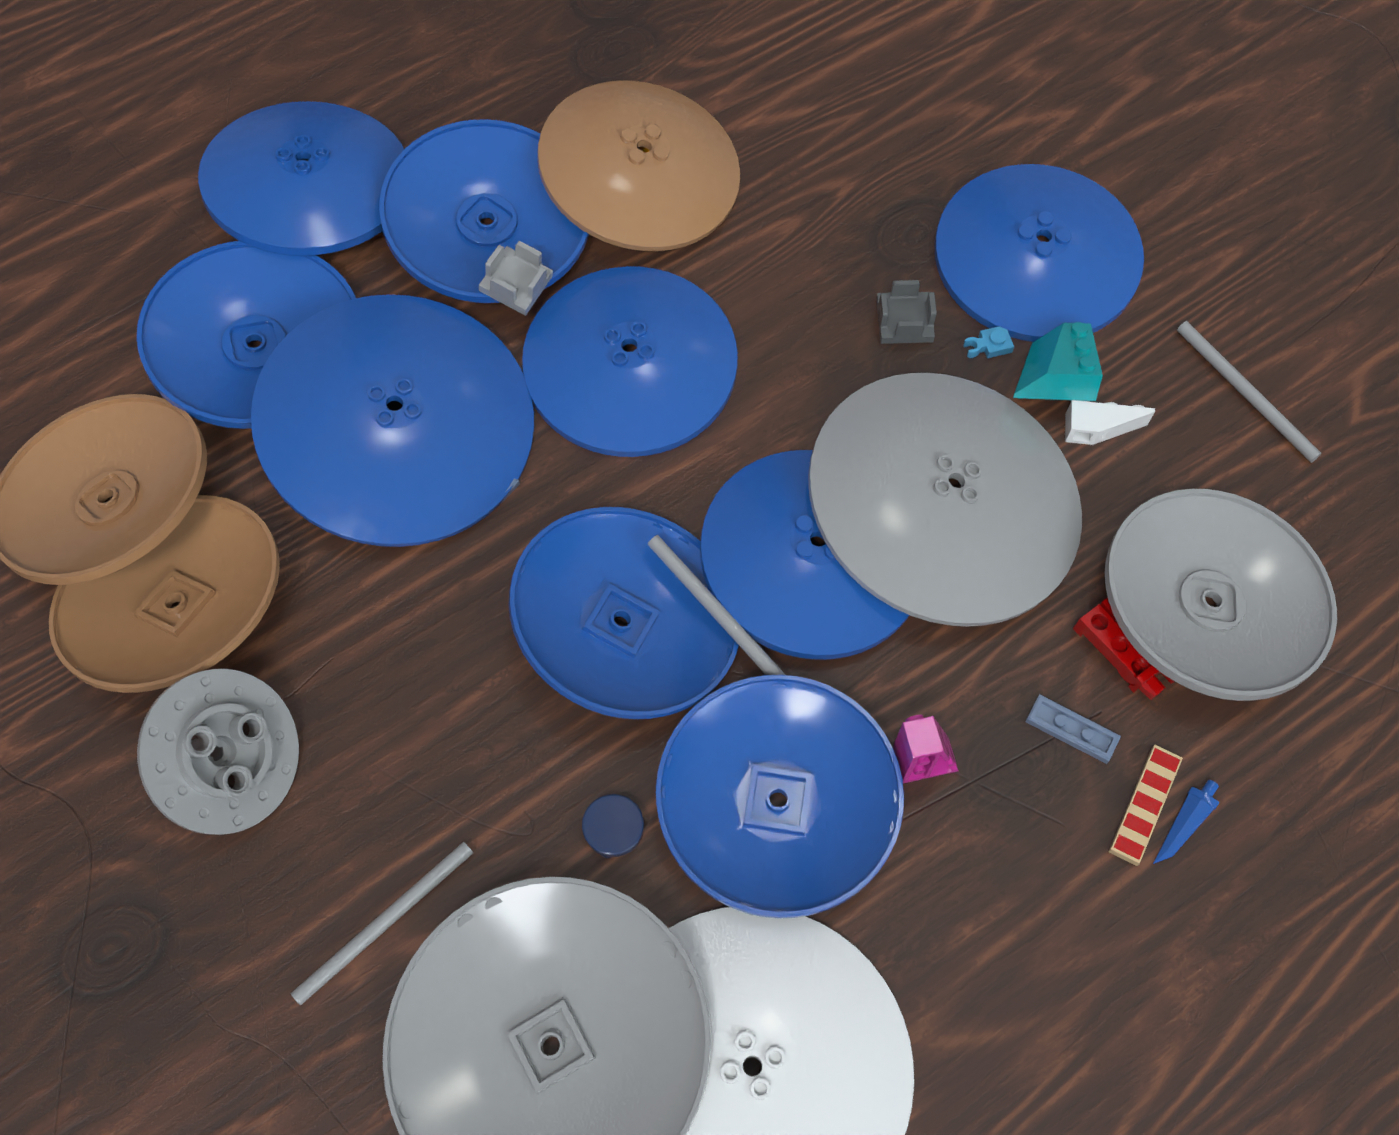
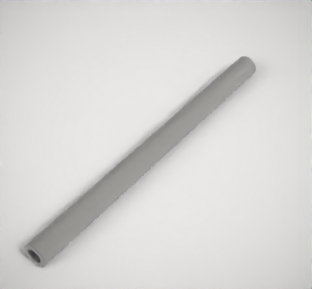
(1236, 379)
(714, 607)
(381, 923)

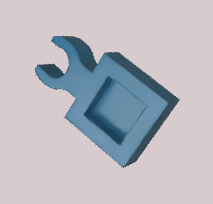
(992, 341)

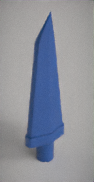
(1191, 815)

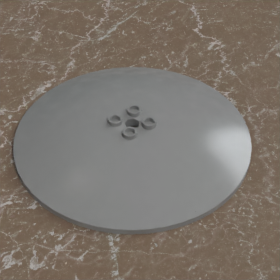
(917, 539)
(539, 966)

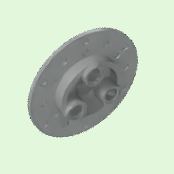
(194, 785)

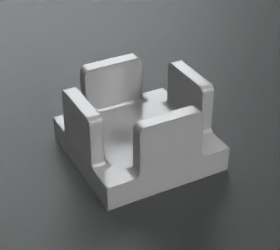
(515, 276)

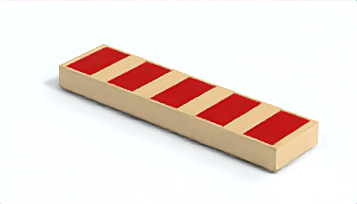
(1145, 805)

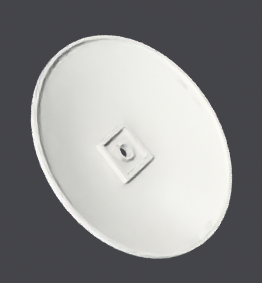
(812, 1017)

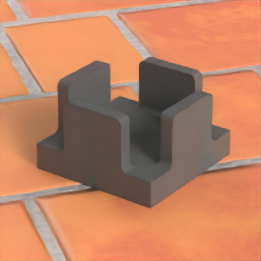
(906, 314)

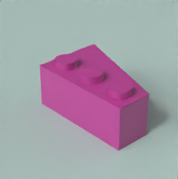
(923, 749)

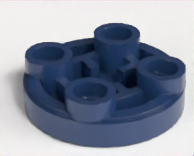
(613, 825)

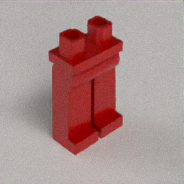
(1105, 634)

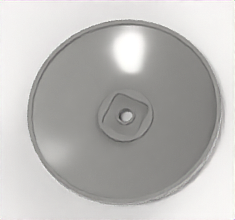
(1268, 585)

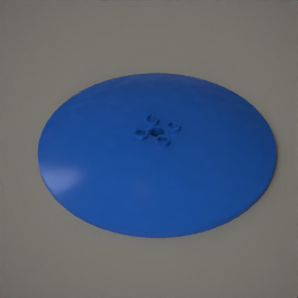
(381, 471)

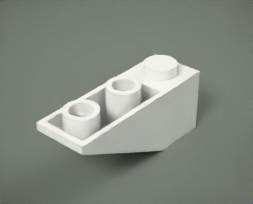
(1097, 422)

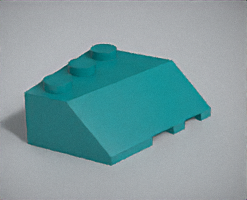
(1062, 365)

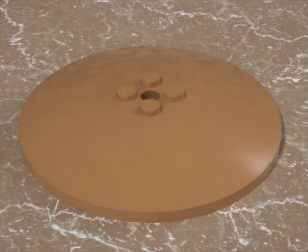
(58, 482)

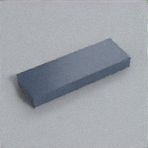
(1073, 729)

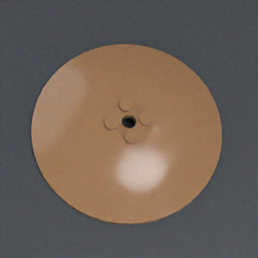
(634, 196)
(121, 625)

